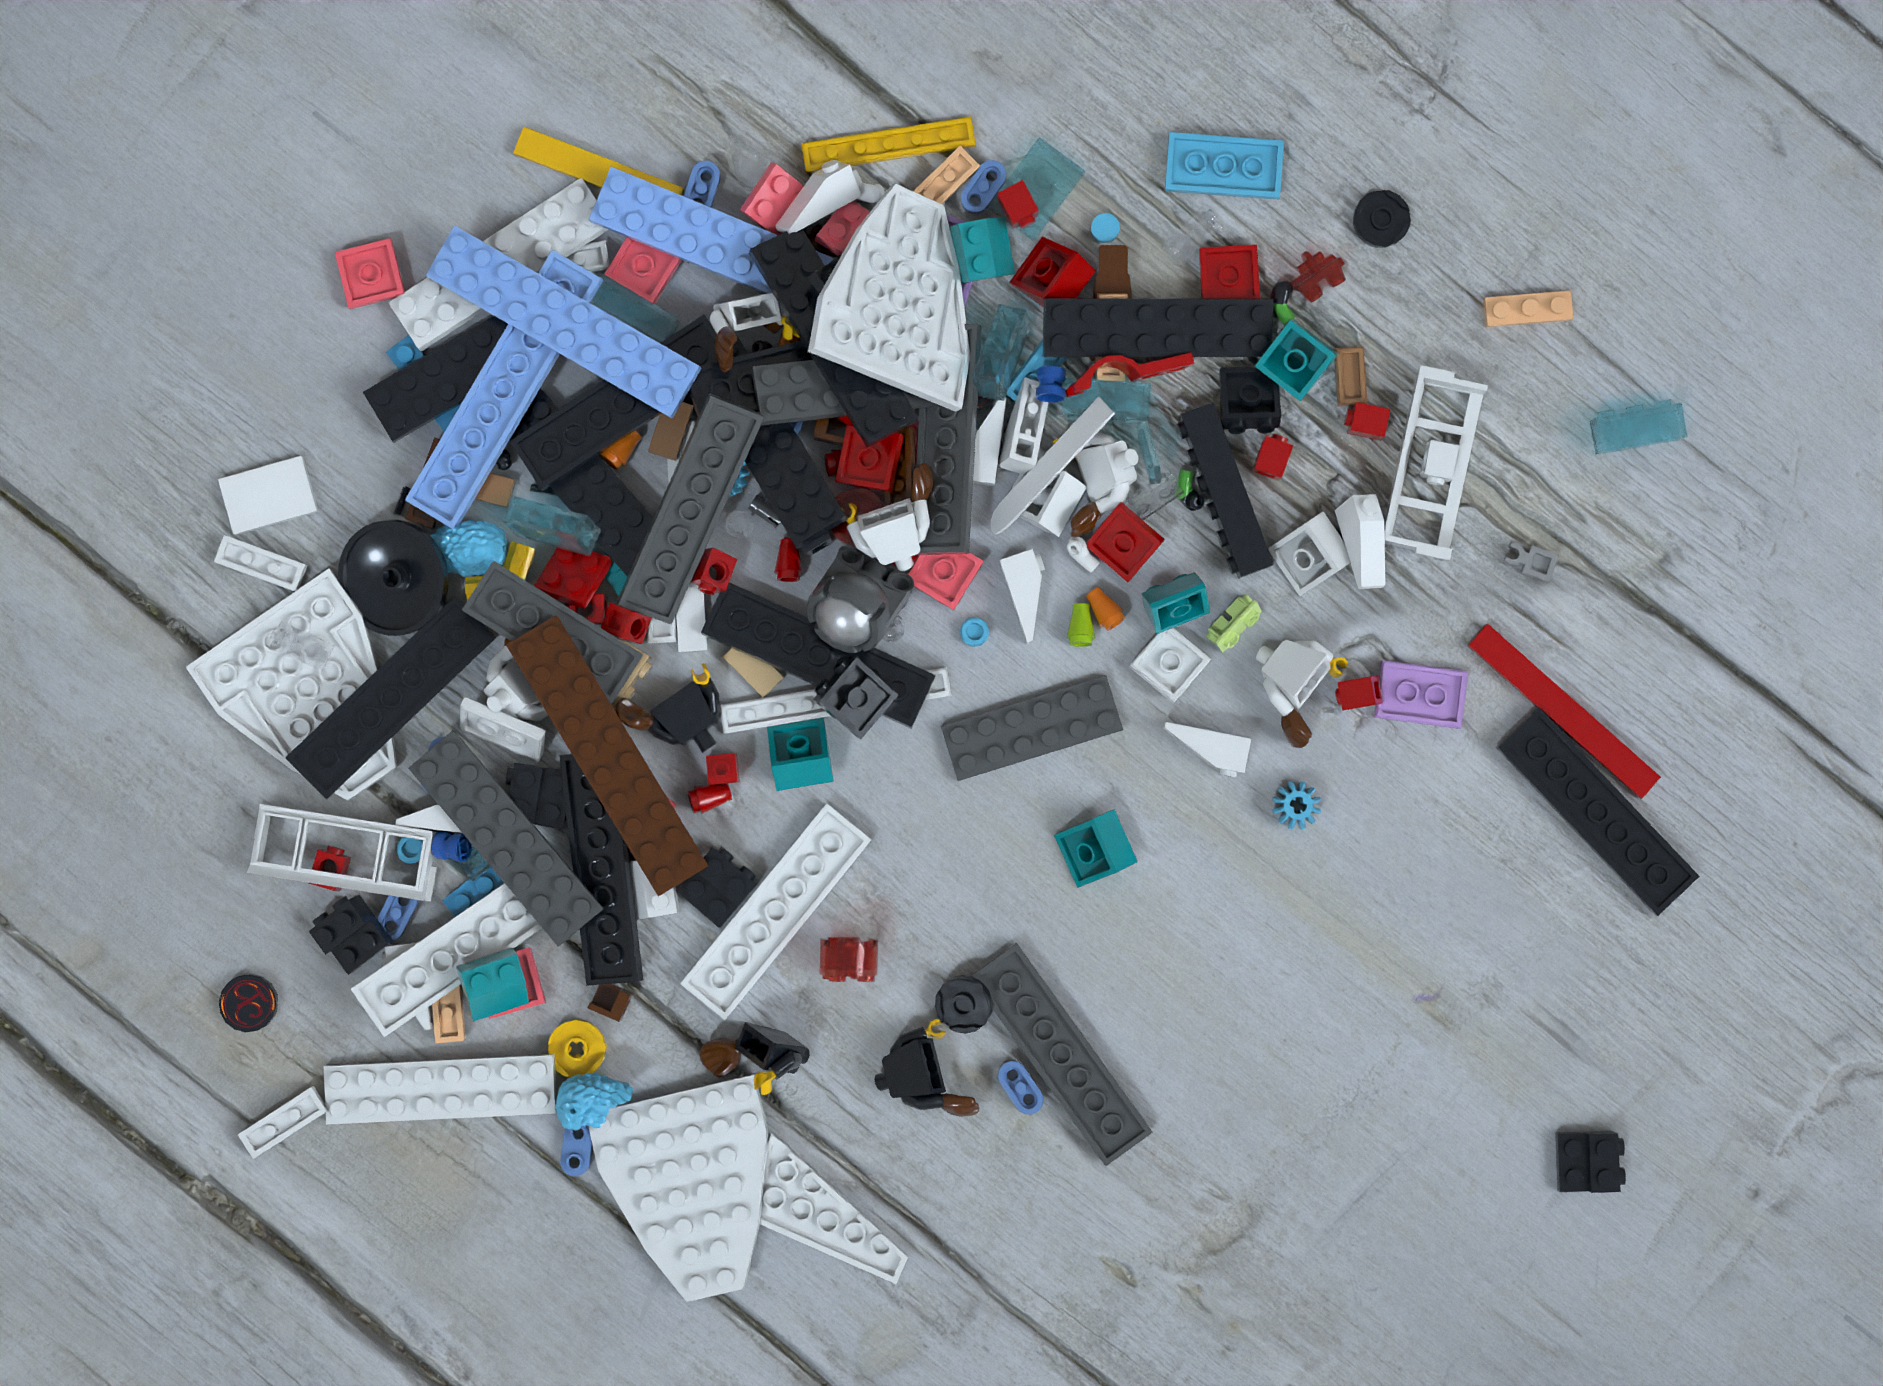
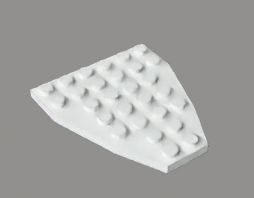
(898, 302)
(283, 699)
(690, 1180)

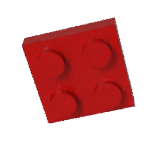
(1229, 272)
(870, 466)
(1124, 542)
(573, 576)

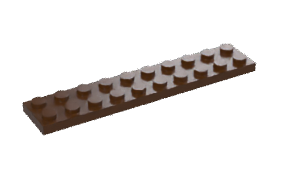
(607, 755)

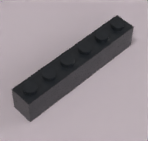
(1225, 491)

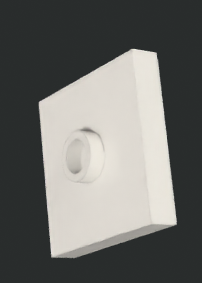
(1170, 663)

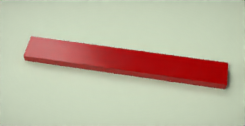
(1564, 711)

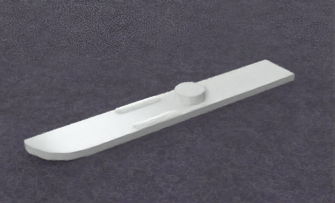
(1050, 465)

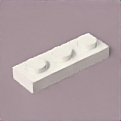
(260, 563)
(283, 1122)

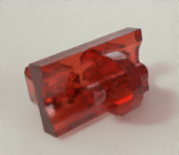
(1314, 272)

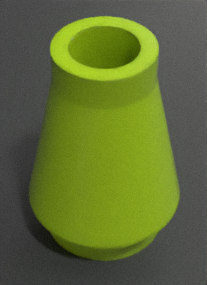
(1080, 628)

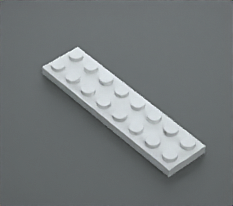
(557, 224)
(775, 911)
(429, 967)
(440, 1089)

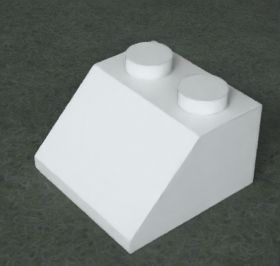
(1055, 504)
(1310, 553)
(645, 898)

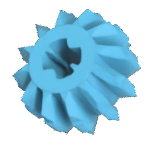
(1288, 811)

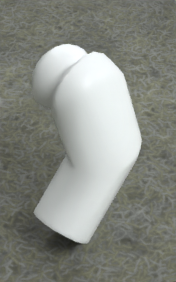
(869, 192)
(1078, 550)

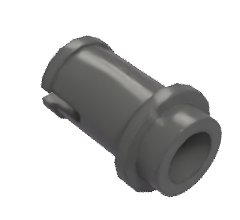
(764, 510)

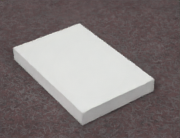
(268, 495)
(502, 729)

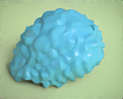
(471, 546)
(588, 1098)

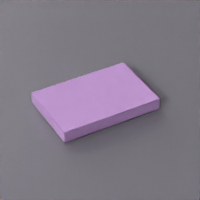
(1421, 694)

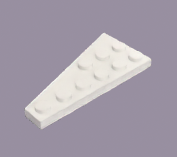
(814, 1213)

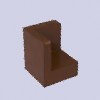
(830, 431)
(611, 1001)

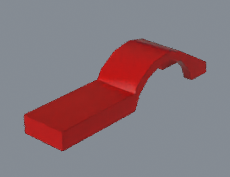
(1131, 369)

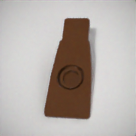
(1112, 273)

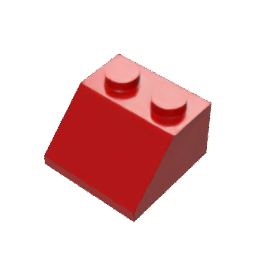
(1052, 272)

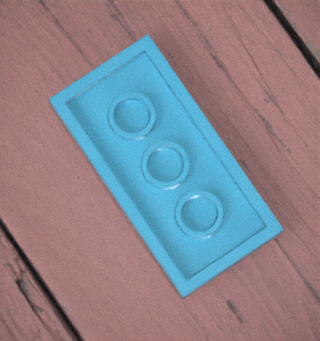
(1224, 166)

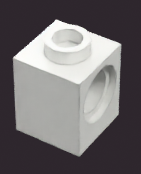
(1439, 462)

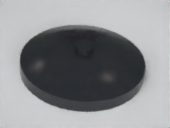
(394, 576)

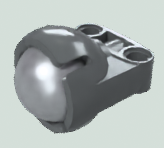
(857, 600)

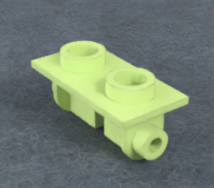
(1227, 633)

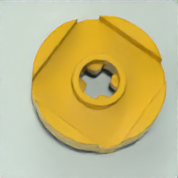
(593, 1048)

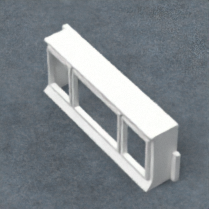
(1445, 380)
(426, 873)

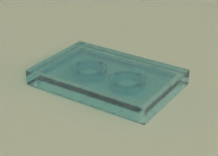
(1049, 180)

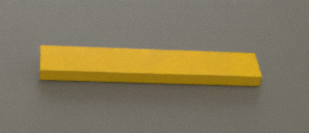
(890, 144)
(576, 161)

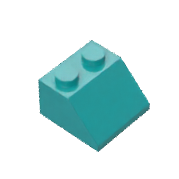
(982, 249)
(1296, 359)
(1176, 602)
(799, 754)
(1096, 848)
(493, 984)

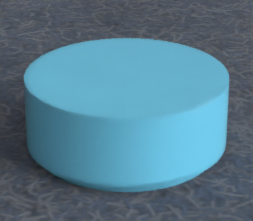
(1105, 228)
(974, 632)
(409, 849)

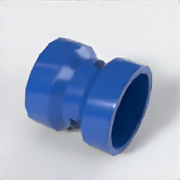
(1051, 384)
(450, 845)

